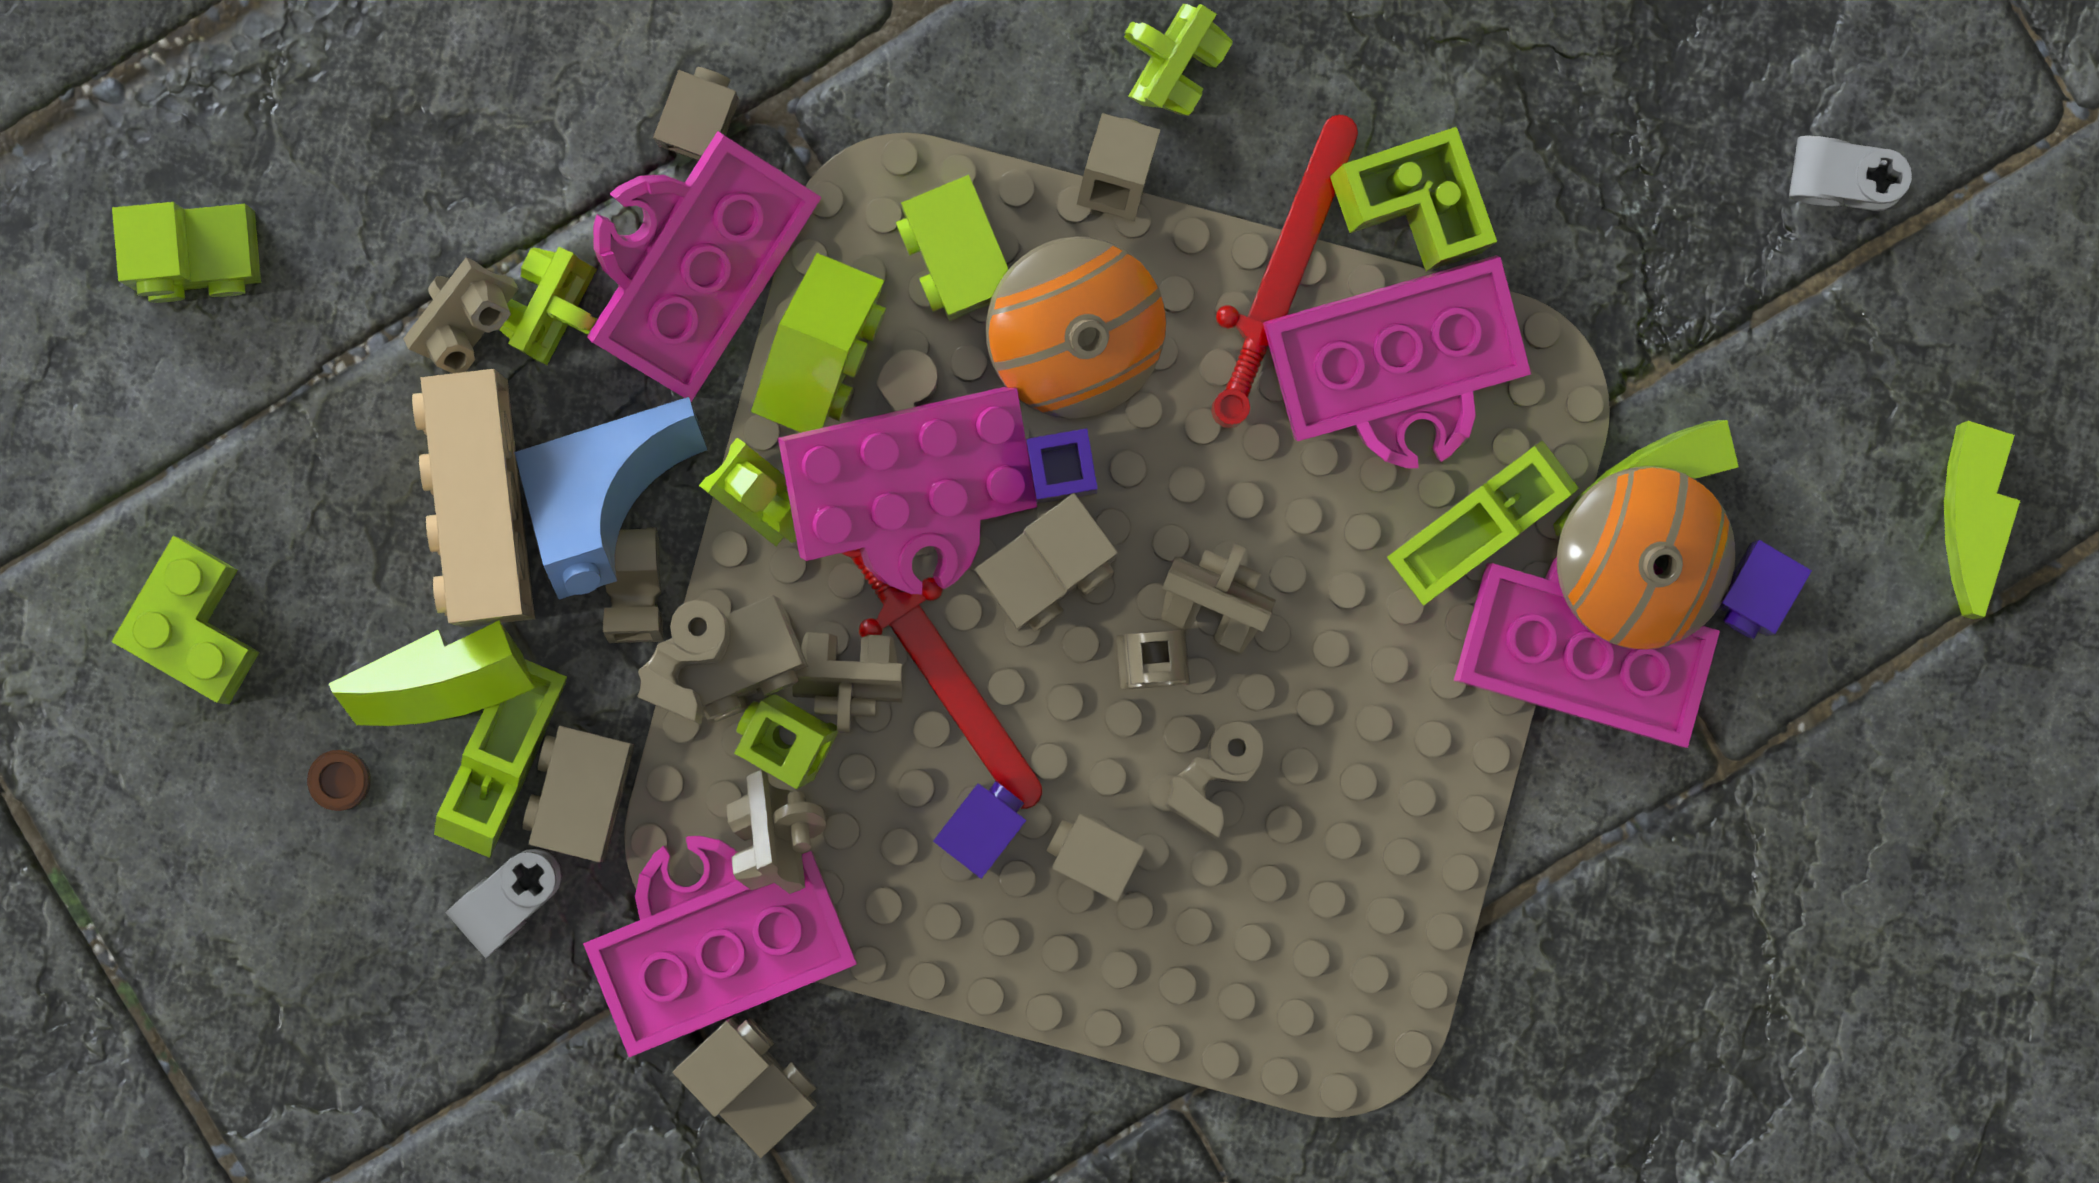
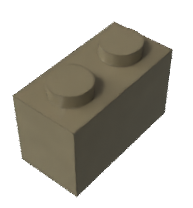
(579, 793)

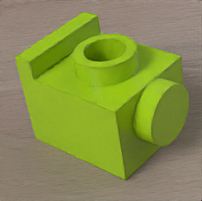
(764, 748)

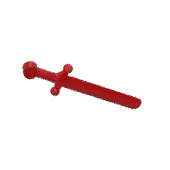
(1284, 267)
(950, 681)

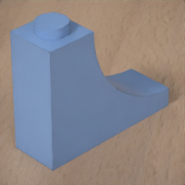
(589, 481)

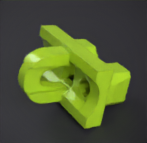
(1187, 36)
(554, 306)
(753, 492)

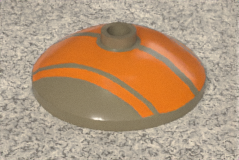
(1046, 306)
(1611, 552)

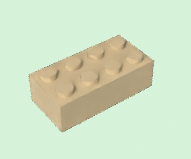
(475, 498)

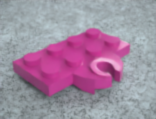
(695, 261)
(1400, 358)
(909, 484)
(1538, 652)
(713, 947)

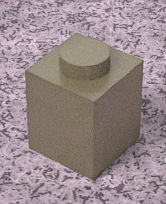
(695, 112)
(1118, 166)
(1094, 855)

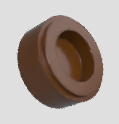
(338, 780)

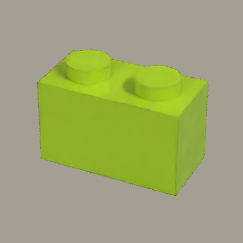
(955, 245)

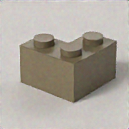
(1048, 563)
(759, 654)
(747, 1085)

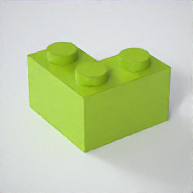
(1429, 185)
(181, 249)
(819, 346)
(172, 626)

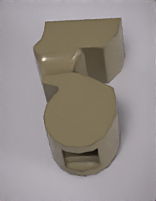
(908, 379)
(635, 594)
(699, 638)
(1153, 659)
(1233, 757)

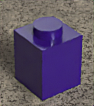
(1062, 465)
(1762, 590)
(982, 827)

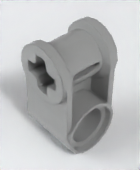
(1837, 172)
(499, 904)

